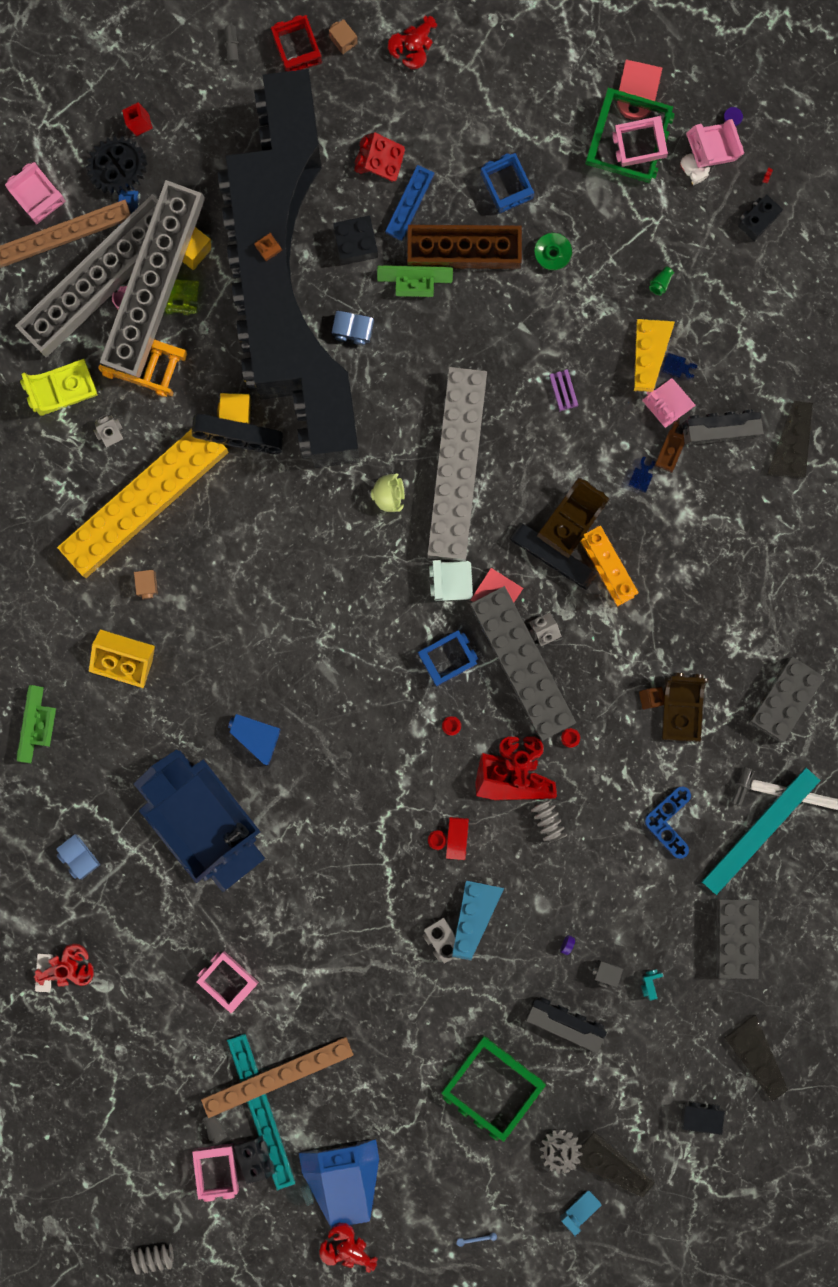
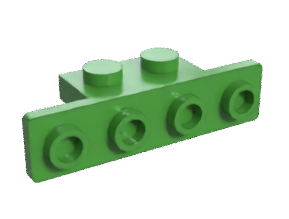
(415, 280)
(36, 724)

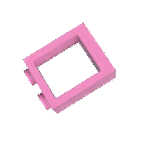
(654, 122)
(216, 960)
(215, 1151)

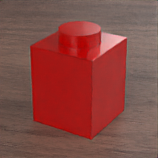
(137, 119)

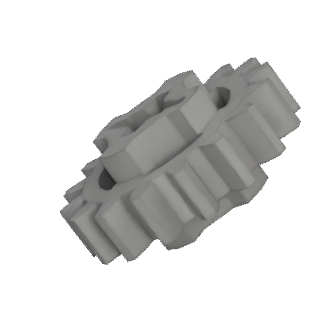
(569, 1152)

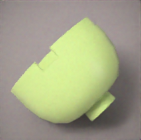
(388, 493)

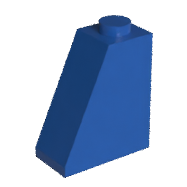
(255, 736)

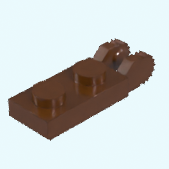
(671, 449)

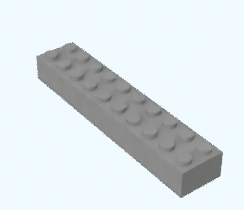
(152, 279)
(88, 283)
(457, 464)

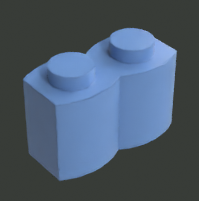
(352, 327)
(78, 857)

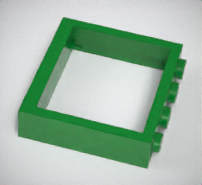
(638, 102)
(465, 1110)

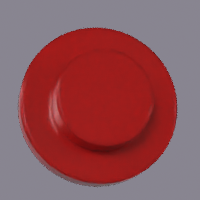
(451, 725)
(570, 738)
(437, 840)

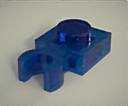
(675, 365)
(641, 478)

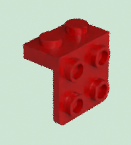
(379, 156)

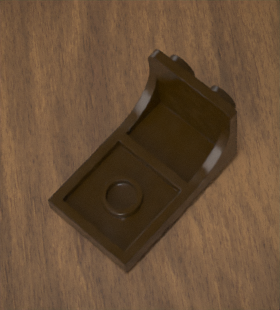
(573, 517)
(683, 707)

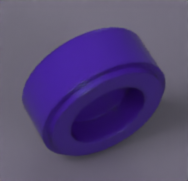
(734, 114)
(567, 945)

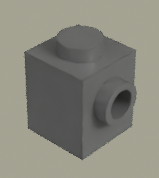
(607, 974)

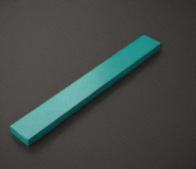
(761, 831)
(262, 1112)

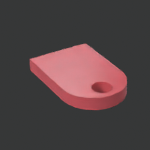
(641, 81)

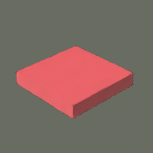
(495, 581)

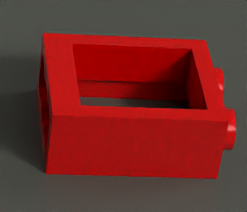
(301, 62)

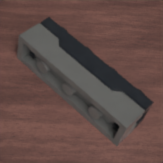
(722, 428)
(566, 1025)

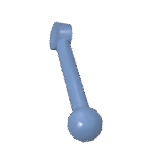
(460, 1241)

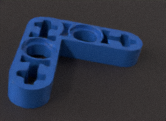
(663, 825)

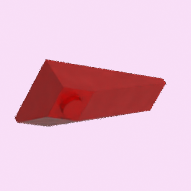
(496, 782)

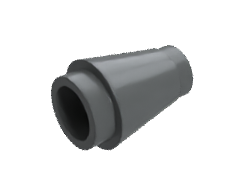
(215, 1130)

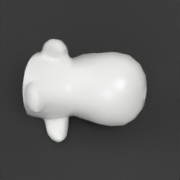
(691, 169)

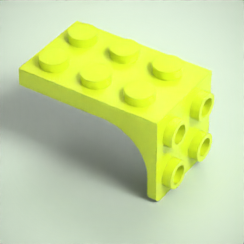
(59, 387)

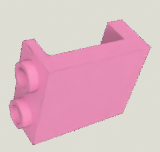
(715, 144)
(34, 192)

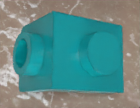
(648, 988)

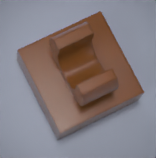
(268, 247)

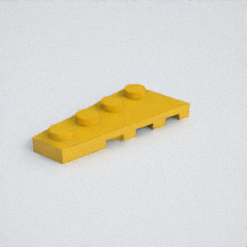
(651, 345)

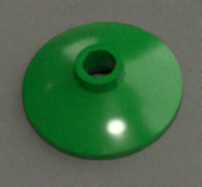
(557, 243)

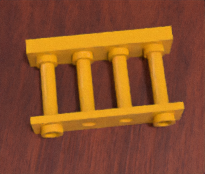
(157, 349)
(608, 566)

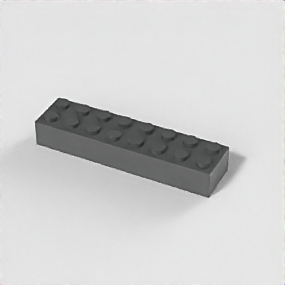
(522, 663)

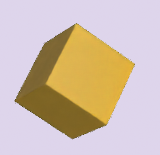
(197, 249)
(235, 407)

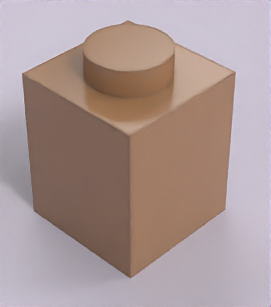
(343, 36)
(146, 584)

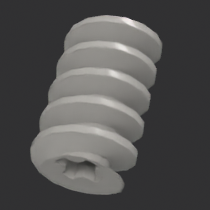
(549, 822)
(151, 1260)

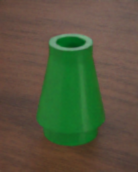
(660, 283)

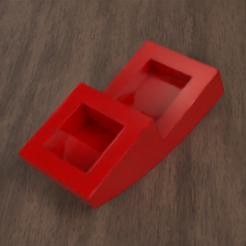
(457, 838)

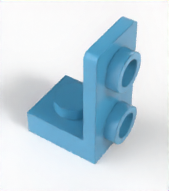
(580, 1212)

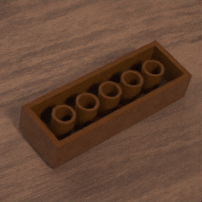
(465, 246)

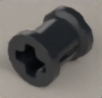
(236, 835)

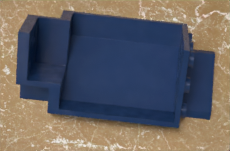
(192, 814)

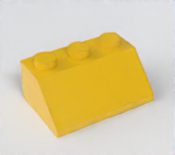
(121, 658)

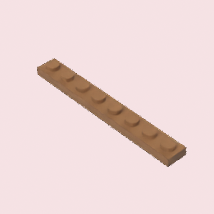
(64, 233)
(277, 1077)

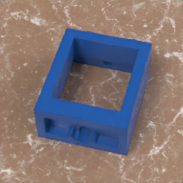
(515, 199)
(471, 655)

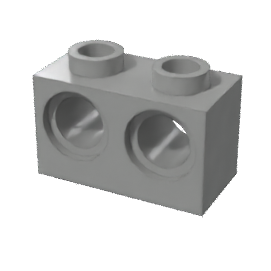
(447, 938)

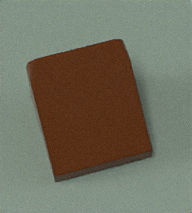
(652, 697)

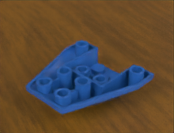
(343, 1181)

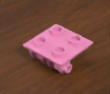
(668, 402)

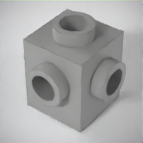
(108, 436)
(544, 629)

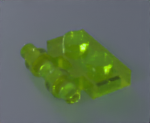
(183, 290)

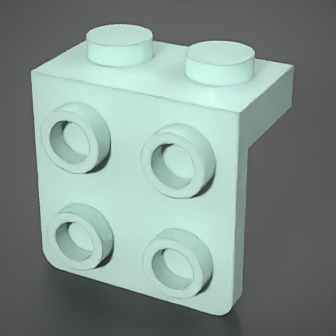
(451, 580)

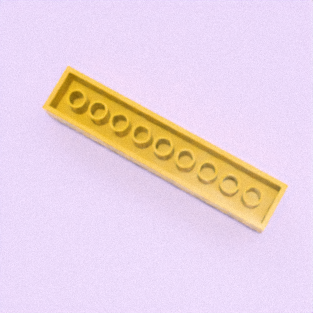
(140, 502)

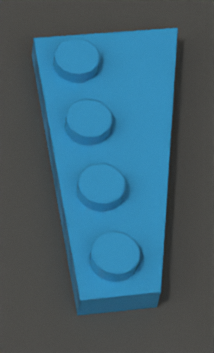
(476, 910)

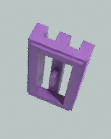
(559, 374)

